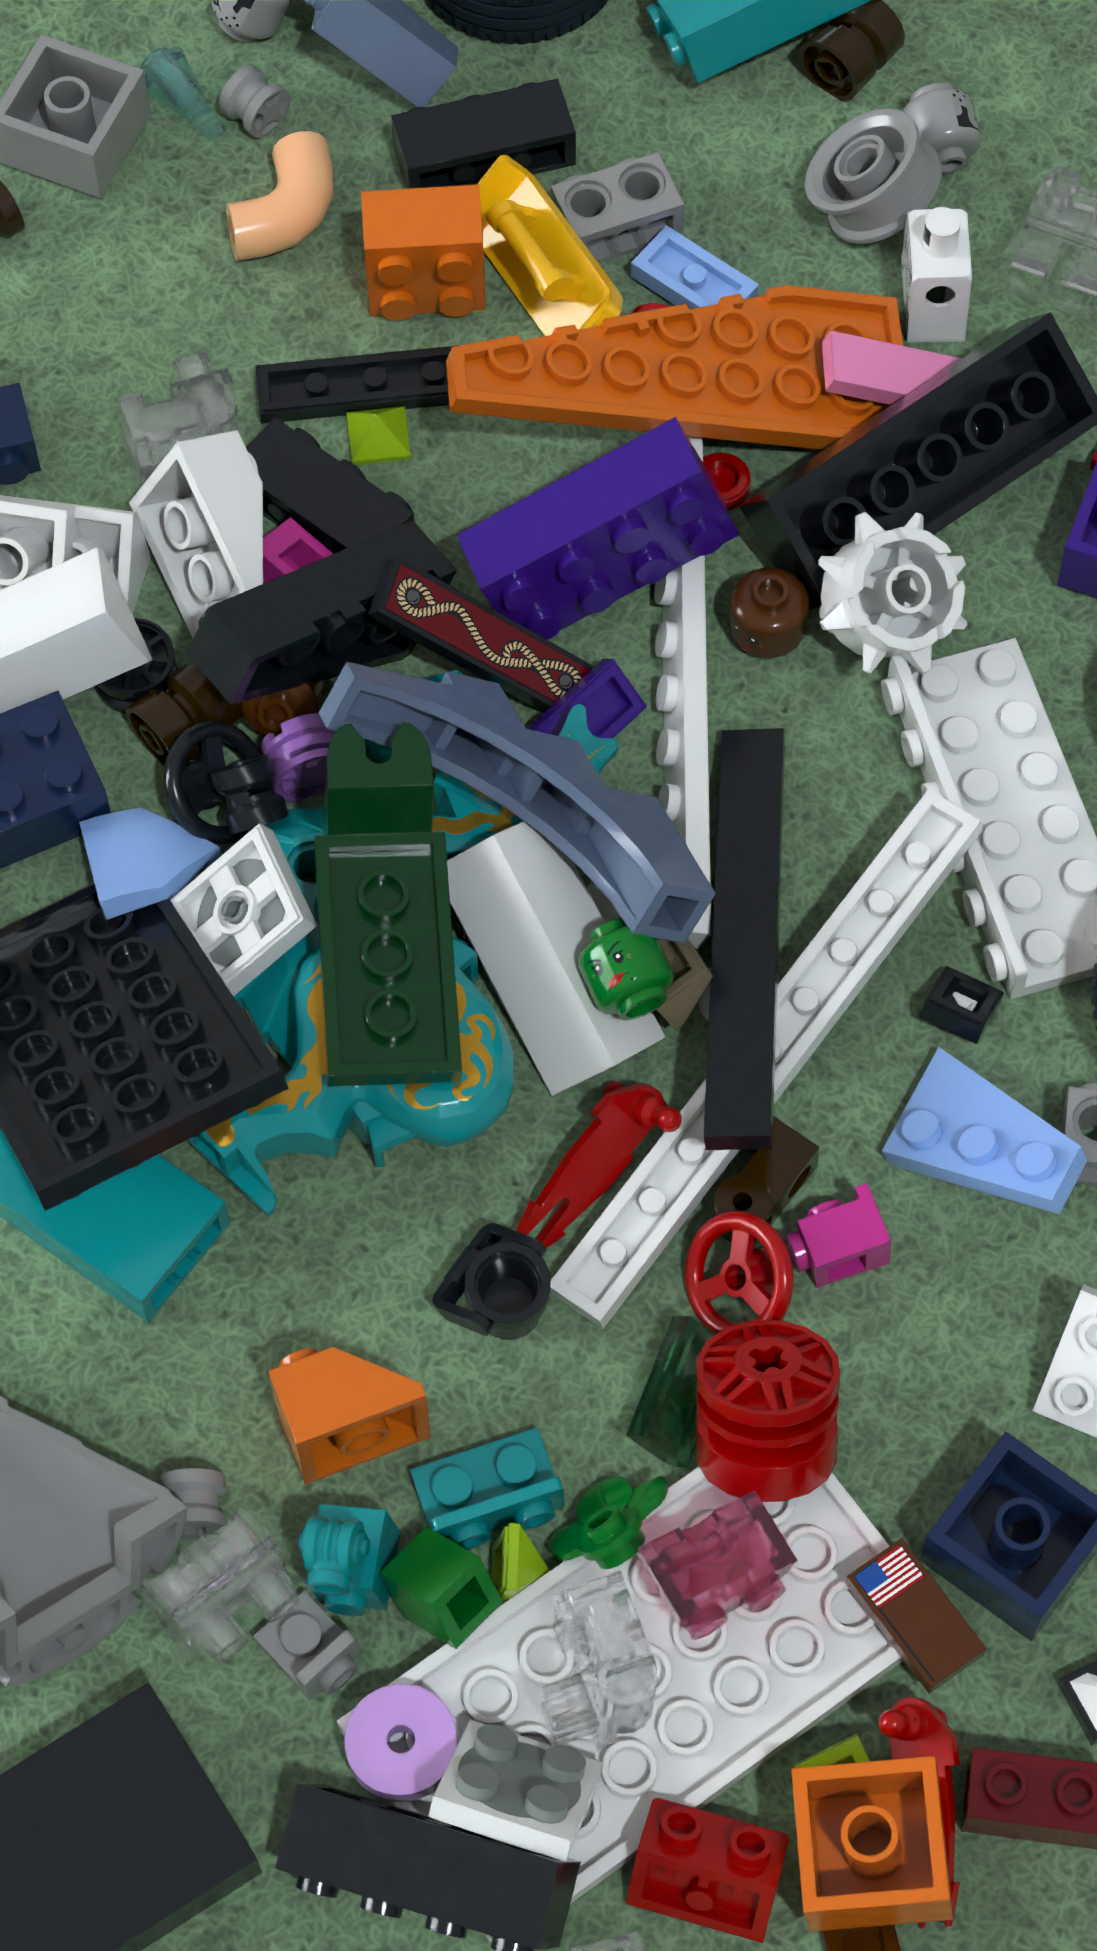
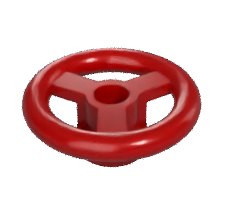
(756, 1275)

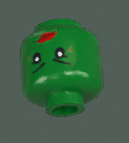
(625, 971)

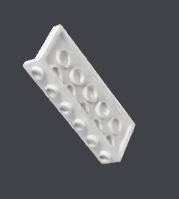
(993, 753)

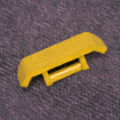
(541, 252)

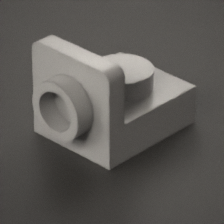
(310, 1648)

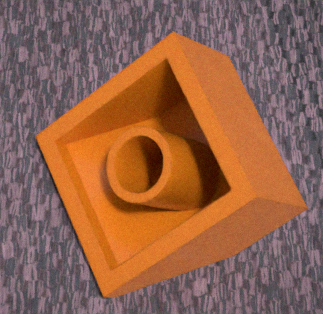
(345, 1410)

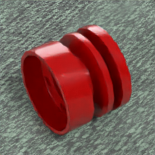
(767, 1410)

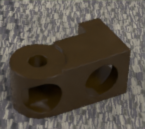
(769, 1177)

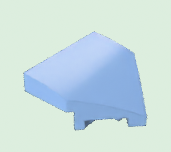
(141, 858)

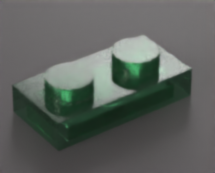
(668, 1405)

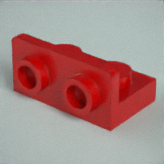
(707, 1869)

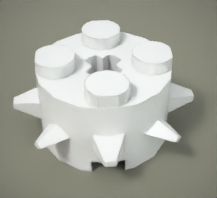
(892, 592)

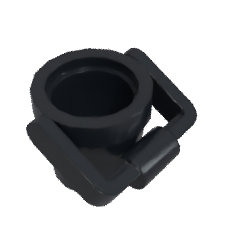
(501, 1281)

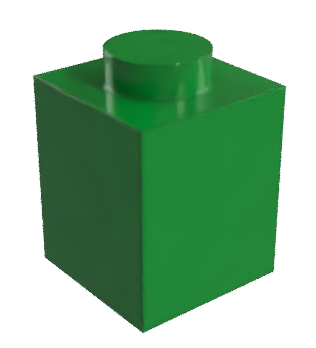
(441, 1587)

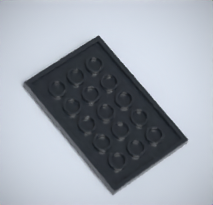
(116, 1043)

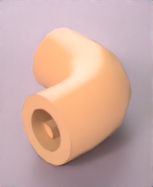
(293, 207)

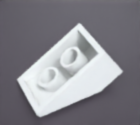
(204, 521)

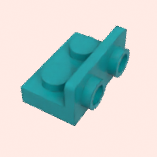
(489, 1489)

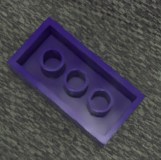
(599, 532)

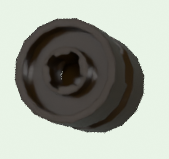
(851, 49)
(189, 699)

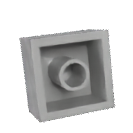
(72, 116)

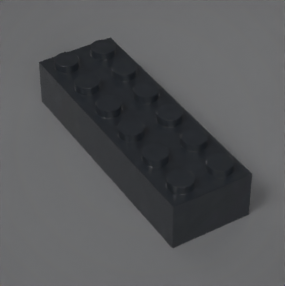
(931, 450)

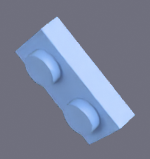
(687, 272)

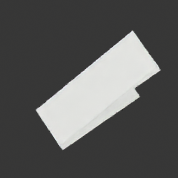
(47, 533)
(66, 631)
(529, 925)

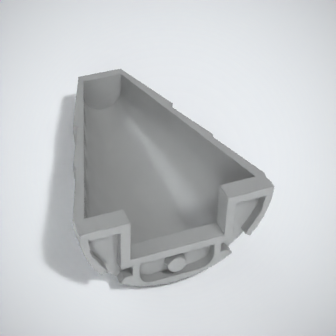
(71, 1545)

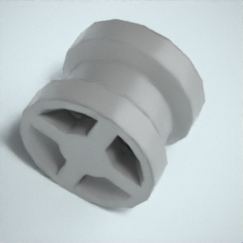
(254, 101)
(201, 1494)

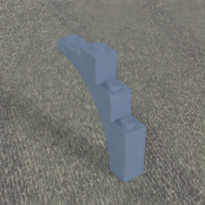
(388, 43)
(545, 780)

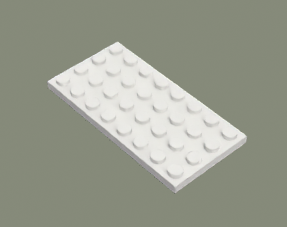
(718, 1698)

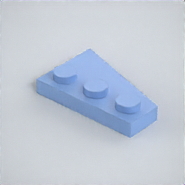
(982, 1139)

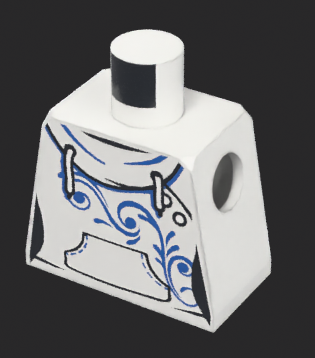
(935, 255)

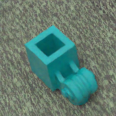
(344, 1557)

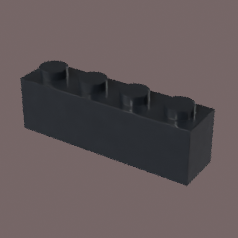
(427, 1868)

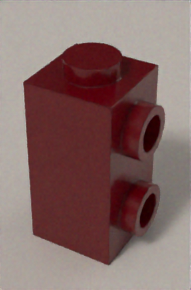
(1031, 1798)

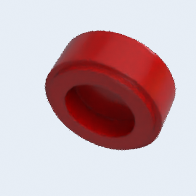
(730, 477)

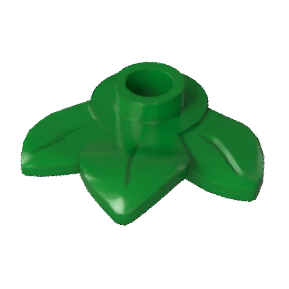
(609, 1522)

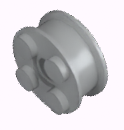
(873, 175)

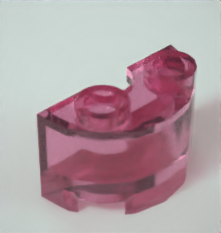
(719, 1565)

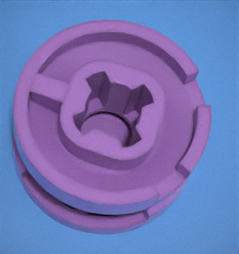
(299, 756)

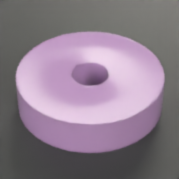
(396, 1710)

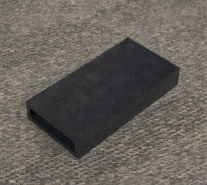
(113, 1836)

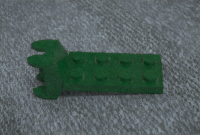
(385, 919)

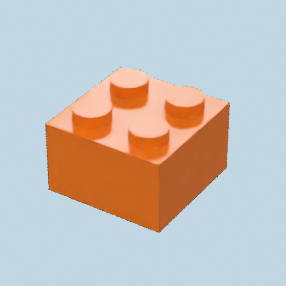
(423, 251)
(871, 1844)

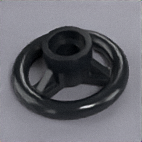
(190, 784)

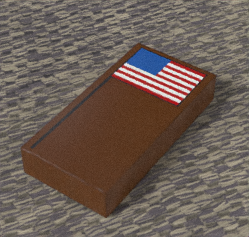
(915, 1615)

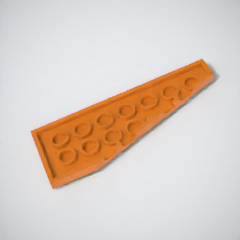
(720, 369)

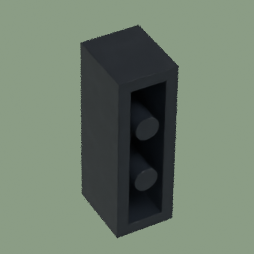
(465, 137)
(319, 491)

